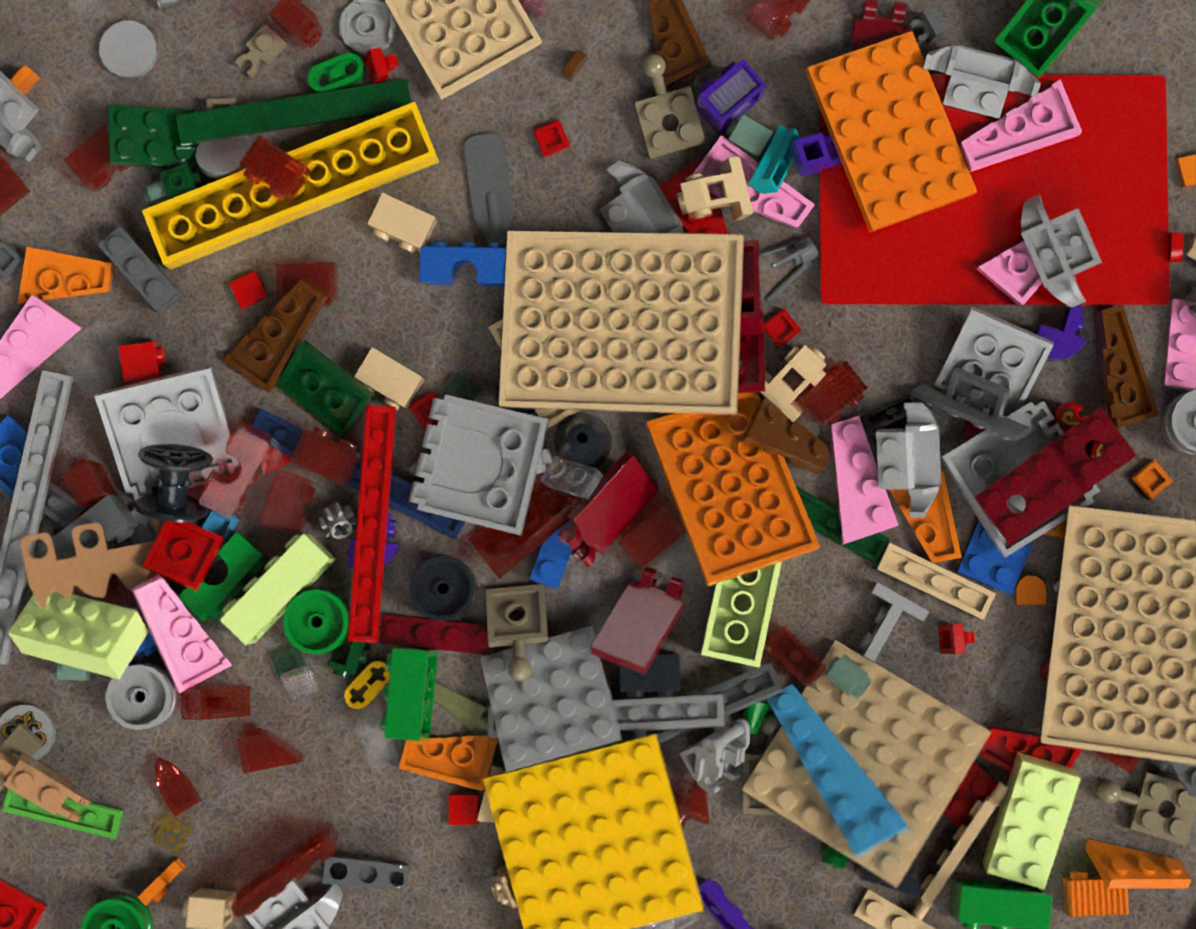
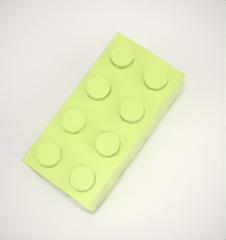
(271, 594)
(740, 616)
(80, 633)
(1031, 820)

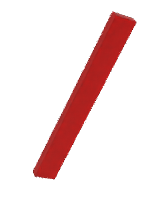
(372, 524)

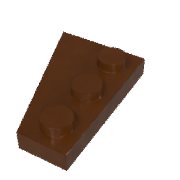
(676, 40)
(780, 435)

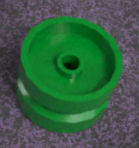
(305, 609)
(119, 911)

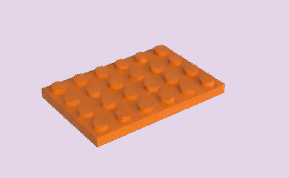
(890, 131)
(730, 495)

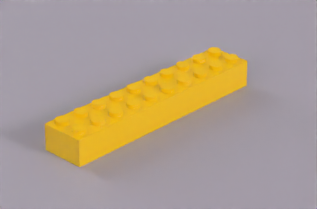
(340, 169)

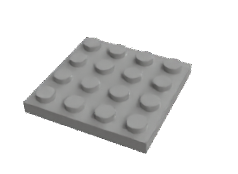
(558, 708)

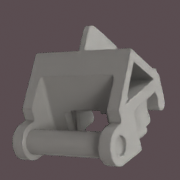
(716, 753)

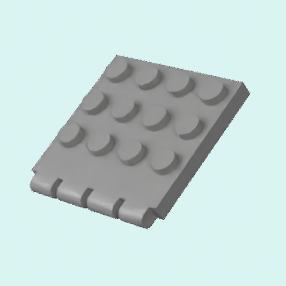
(166, 410)
(989, 457)
(479, 463)

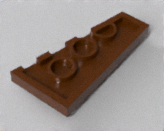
(275, 339)
(1123, 373)

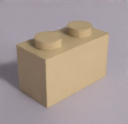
(402, 223)
(389, 379)
(209, 909)

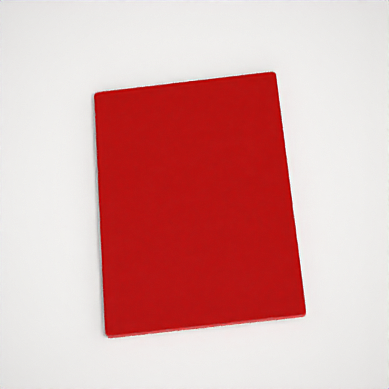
(1109, 172)

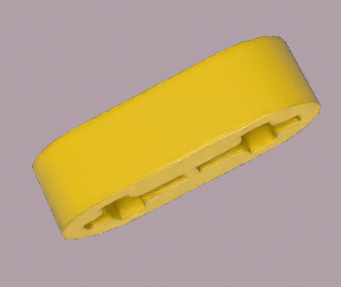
(362, 679)

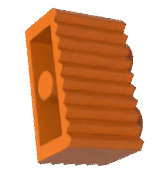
(1090, 896)

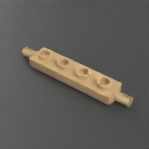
(949, 860)

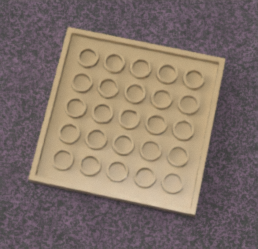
(900, 739)

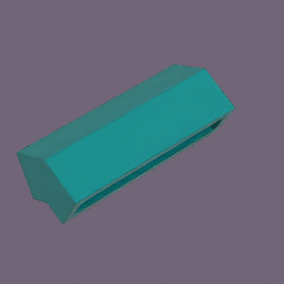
(774, 162)

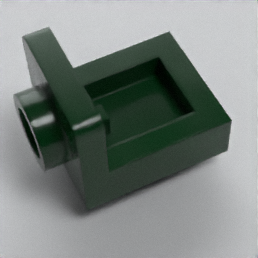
(181, 180)
(358, 654)

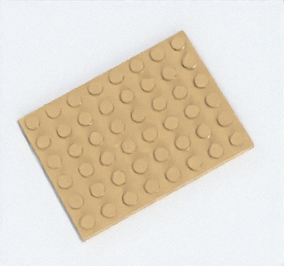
(622, 322)
(1125, 637)

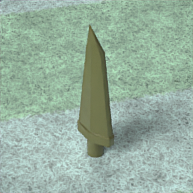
(461, 707)

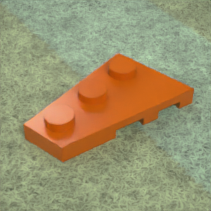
(62, 275)
(937, 528)
(452, 760)
(1135, 868)

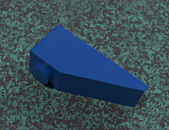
(552, 561)

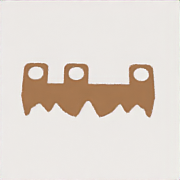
(88, 570)

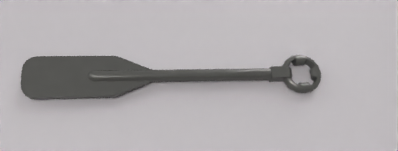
(490, 193)

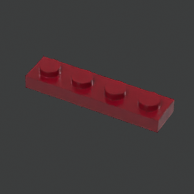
(435, 634)

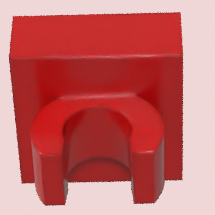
(379, 66)
(953, 638)

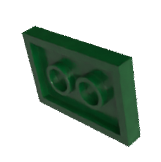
(146, 137)
(324, 389)

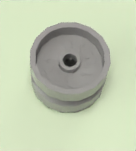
(1179, 423)
(159, 692)

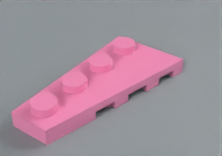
(1022, 130)
(784, 206)
(31, 340)
(862, 505)
(178, 636)

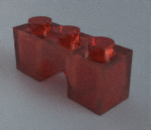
(225, 492)

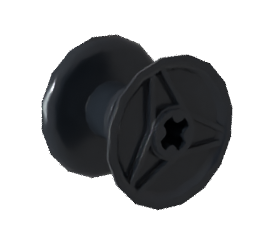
(174, 466)

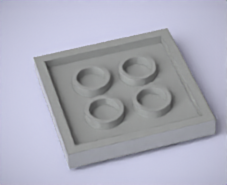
(997, 353)

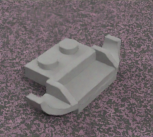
(980, 78)
(15, 115)
(641, 204)
(1058, 249)
(911, 458)
(296, 909)

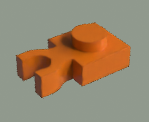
(158, 888)

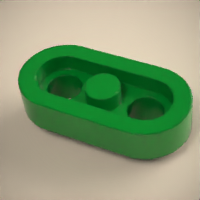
(335, 71)

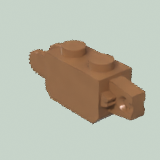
(40, 785)

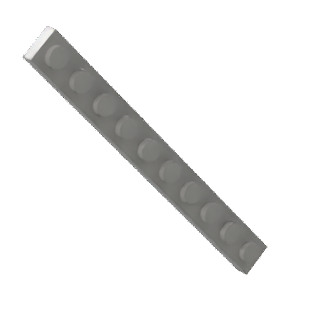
(30, 496)

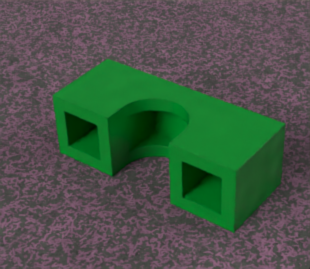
(242, 560)

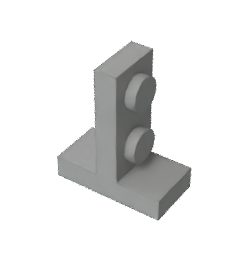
(887, 618)

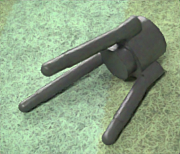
(799, 252)

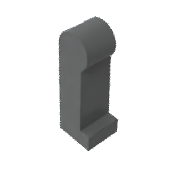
(365, 872)

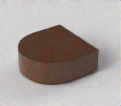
(574, 64)

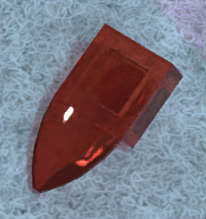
(175, 787)

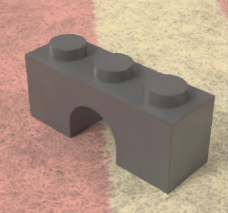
(140, 270)

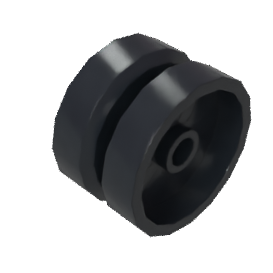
(428, 579)

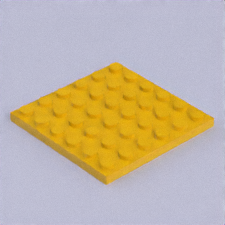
(594, 840)

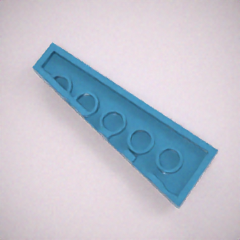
(848, 792)

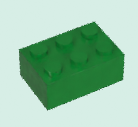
(1044, 30)
(410, 693)
(999, 905)

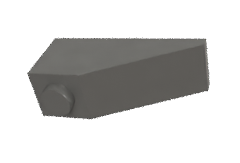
(109, 513)

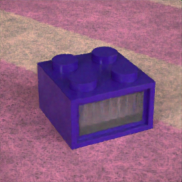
(730, 95)

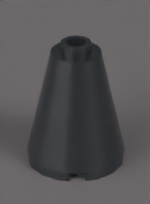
(591, 453)

